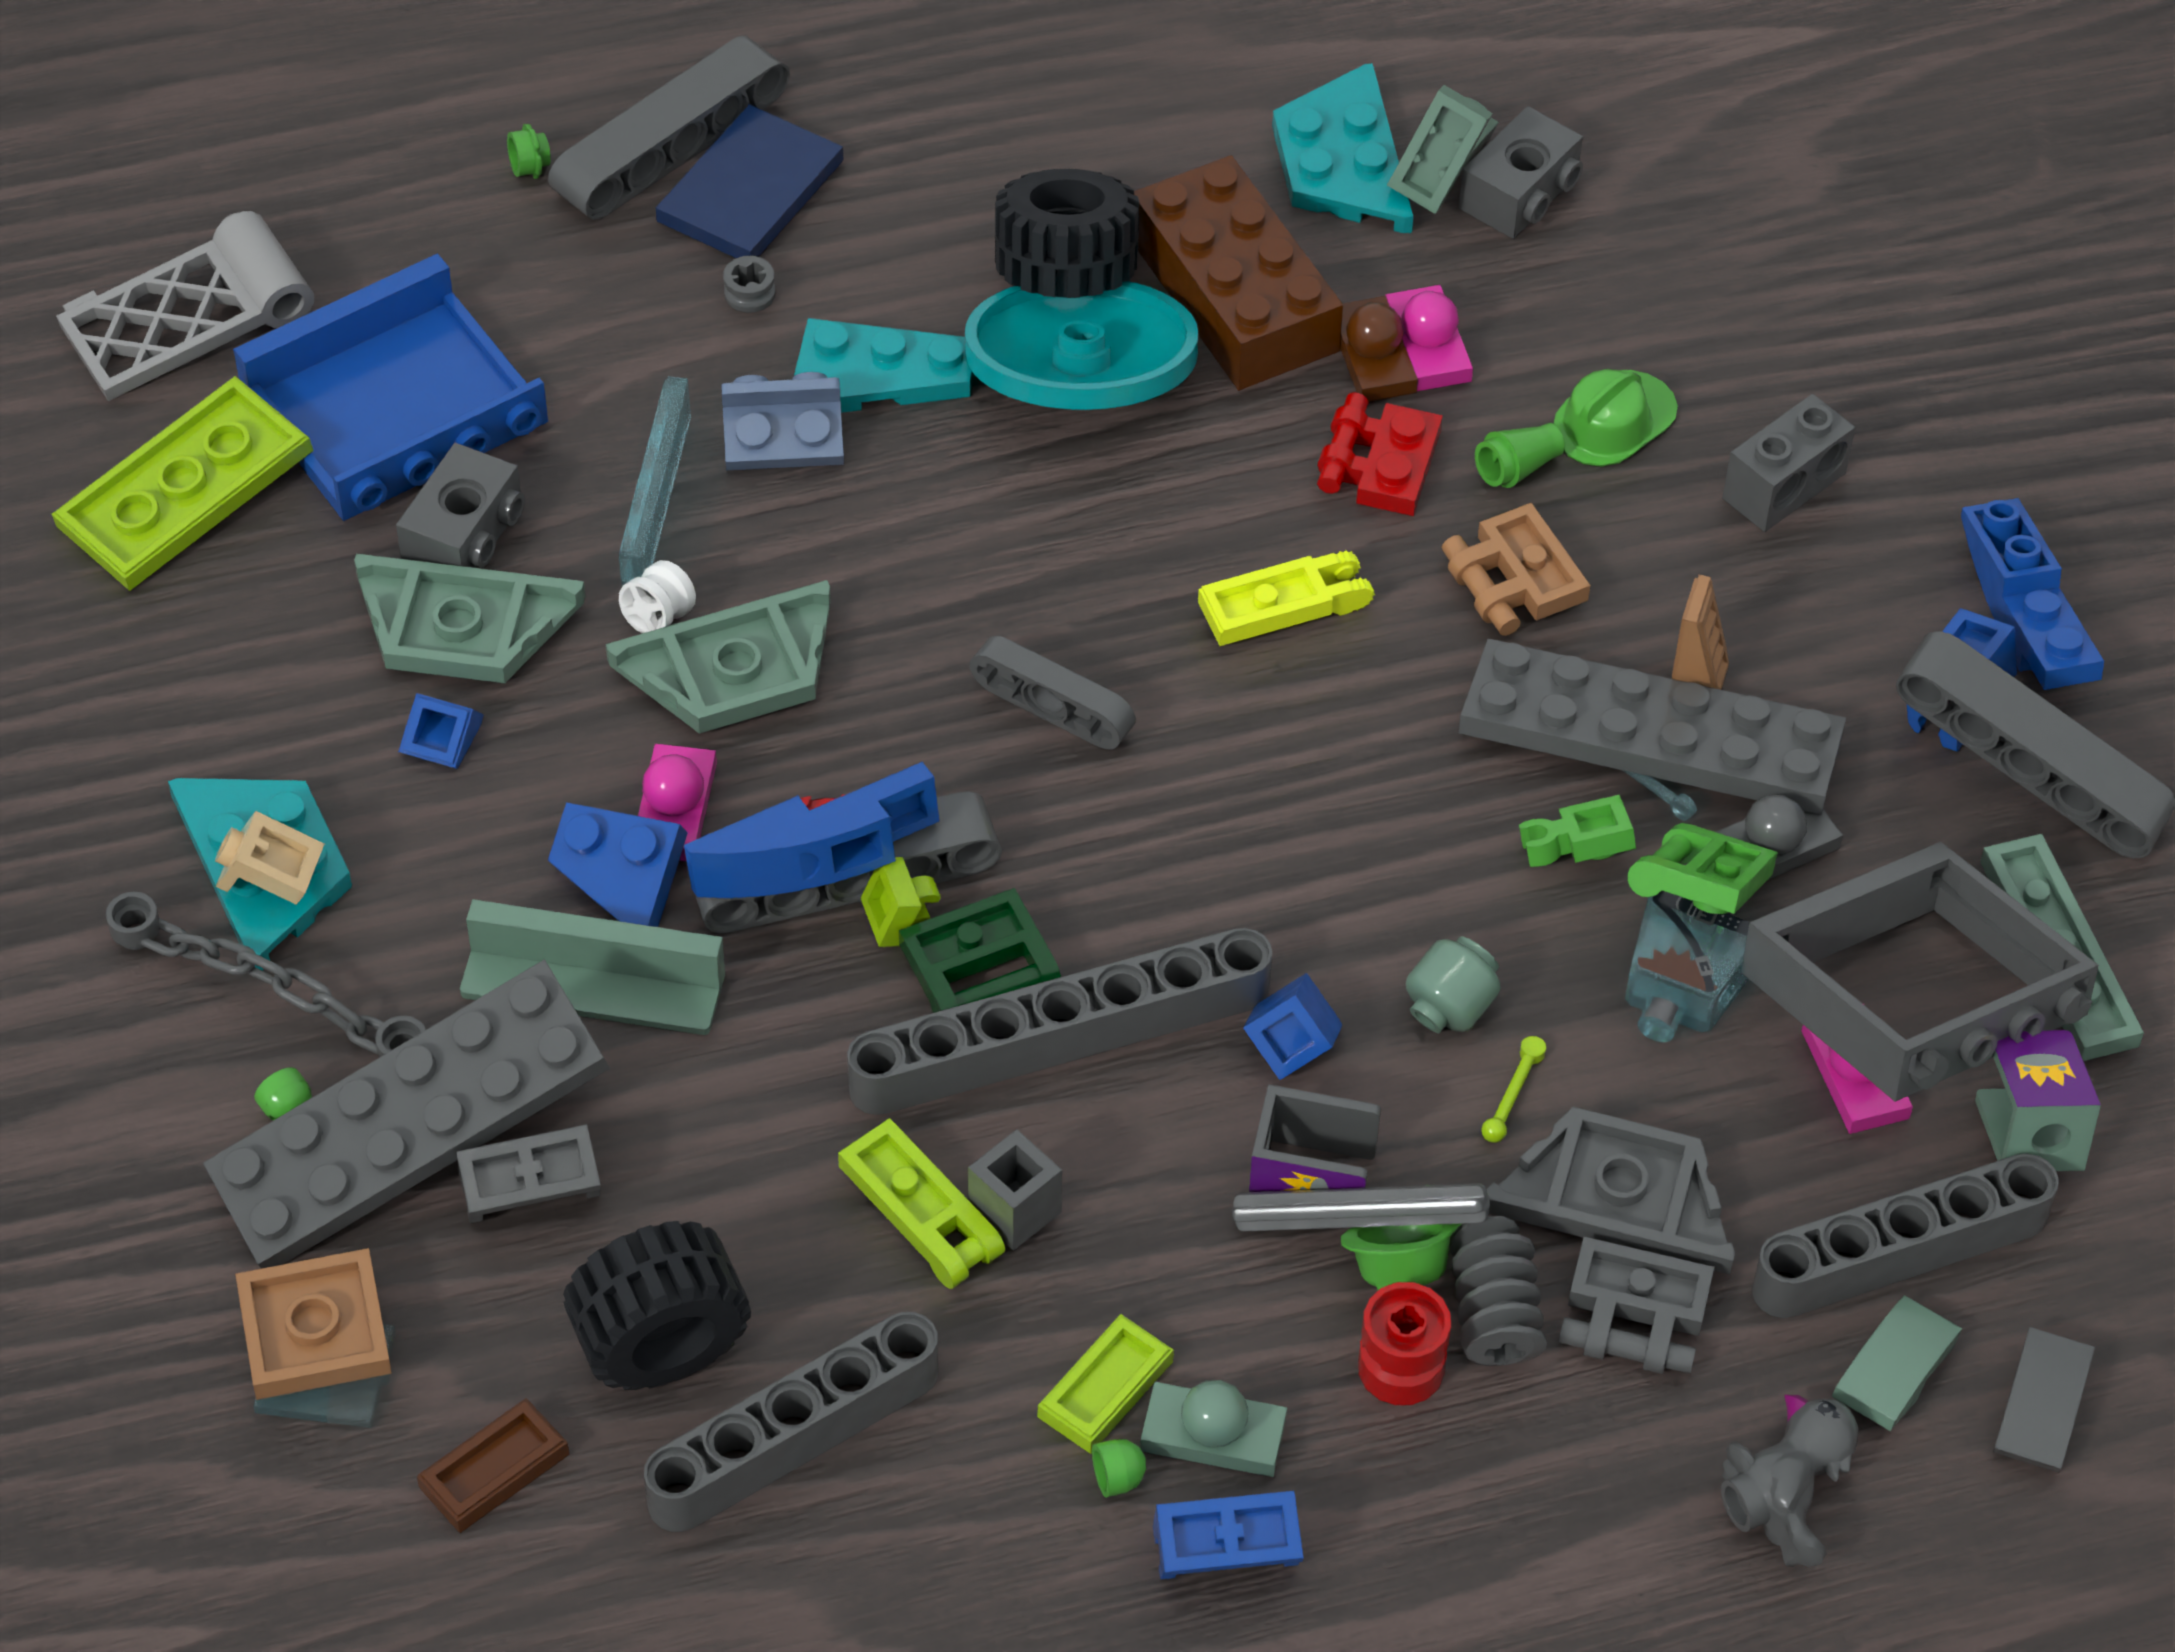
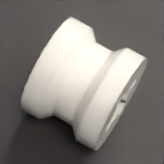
(657, 597)

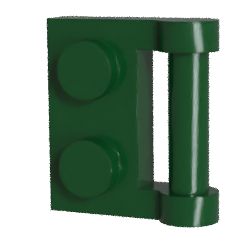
(972, 942)

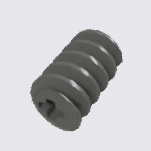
(1497, 1293)

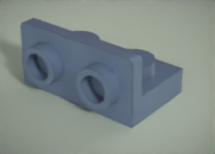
(782, 422)

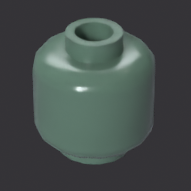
(1453, 985)

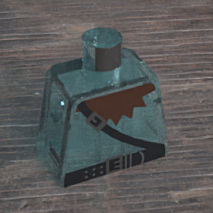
(1685, 966)

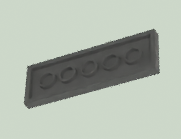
(1652, 725)
(405, 1116)

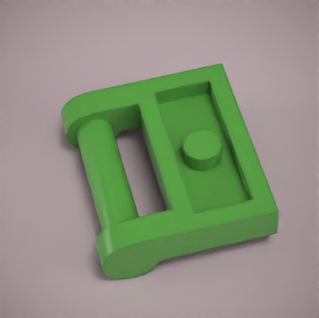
(1718, 870)

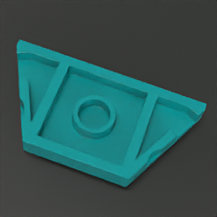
(1341, 151)
(256, 915)

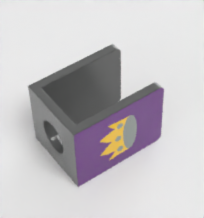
(1313, 1123)

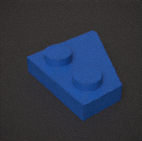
(619, 860)

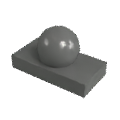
(1784, 827)

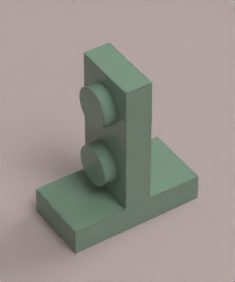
(1441, 147)

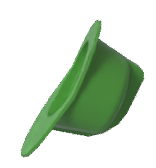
(1614, 415)
(1400, 1252)

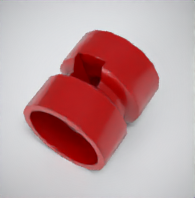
(1404, 1343)

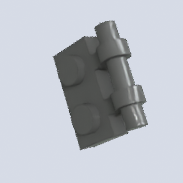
(1641, 1289)

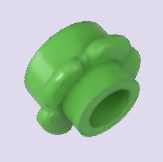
(528, 151)

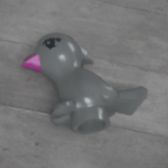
(1778, 1481)

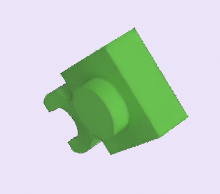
(1585, 830)

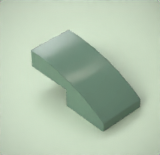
(1896, 1362)

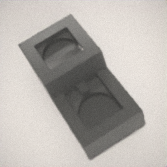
(2044, 1399)

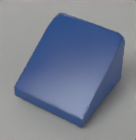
(439, 731)

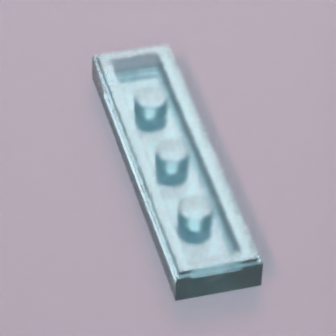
(656, 479)

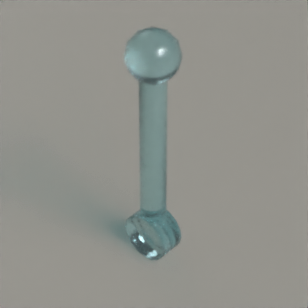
(1681, 805)

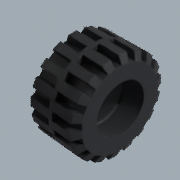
(1066, 233)
(656, 1305)

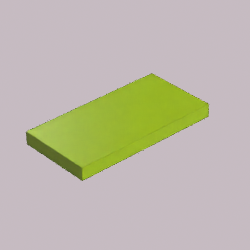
(182, 482)

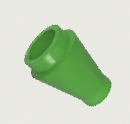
(1514, 454)

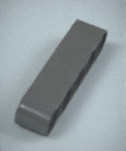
(667, 127)
(2036, 744)
(947, 850)
(1886, 1257)
(780, 1448)

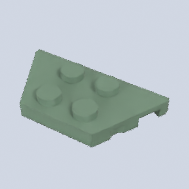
(460, 616)
(732, 660)

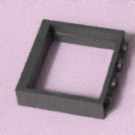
(1936, 879)

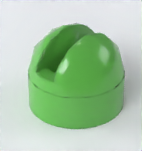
(282, 1092)
(1118, 1466)

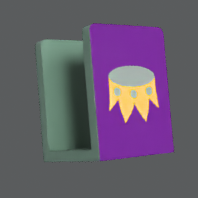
(2046, 1101)

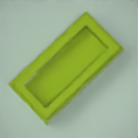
(1105, 1383)

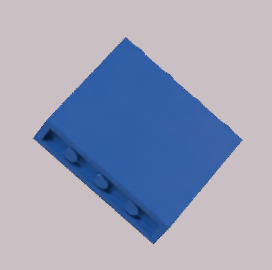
(390, 386)

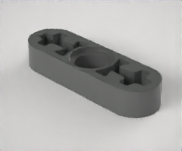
(1052, 692)

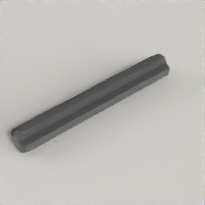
(1361, 1207)

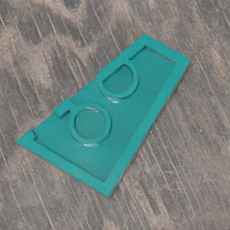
(885, 363)

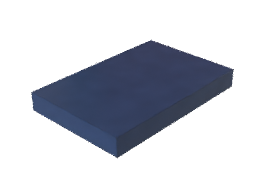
(749, 183)

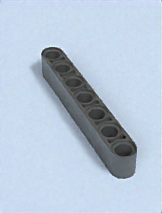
(1038, 1042)

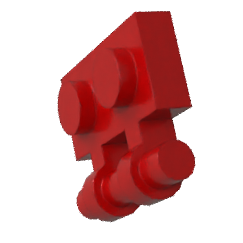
(1398, 456)

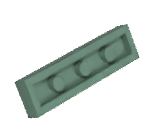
(2033, 878)

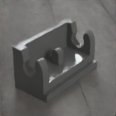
(528, 1171)

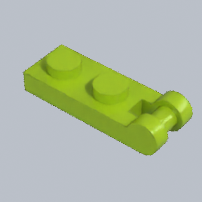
(920, 1202)

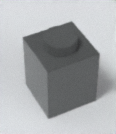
(1016, 1188)

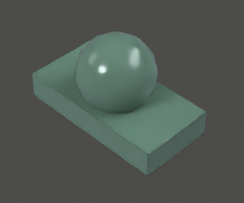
(1214, 1427)

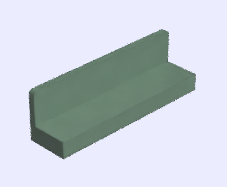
(602, 964)

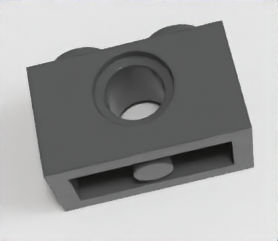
(1521, 172)
(461, 510)

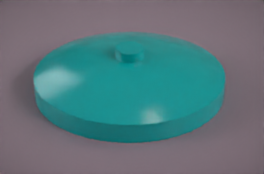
(1082, 349)

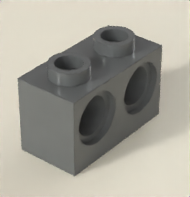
(1788, 462)

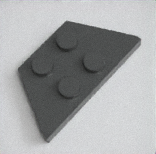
(1619, 1187)

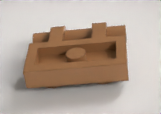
(1531, 560)

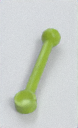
(1532, 1052)

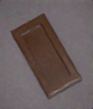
(493, 1465)

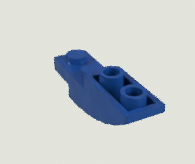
(2024, 591)
(805, 849)

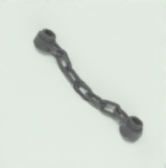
(141, 909)

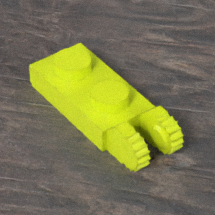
(1284, 596)

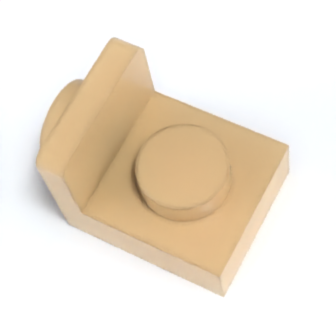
(269, 857)

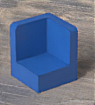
(1293, 1026)

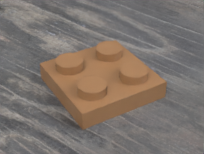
(312, 1324)

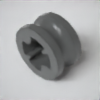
(747, 271)

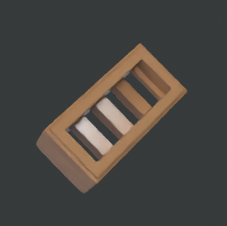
(1701, 641)

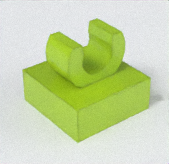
(896, 901)

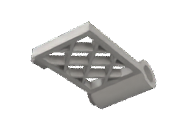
(245, 261)

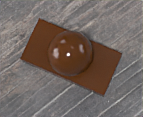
(1375, 349)

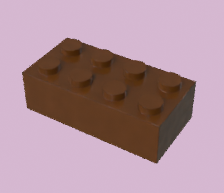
(1237, 273)

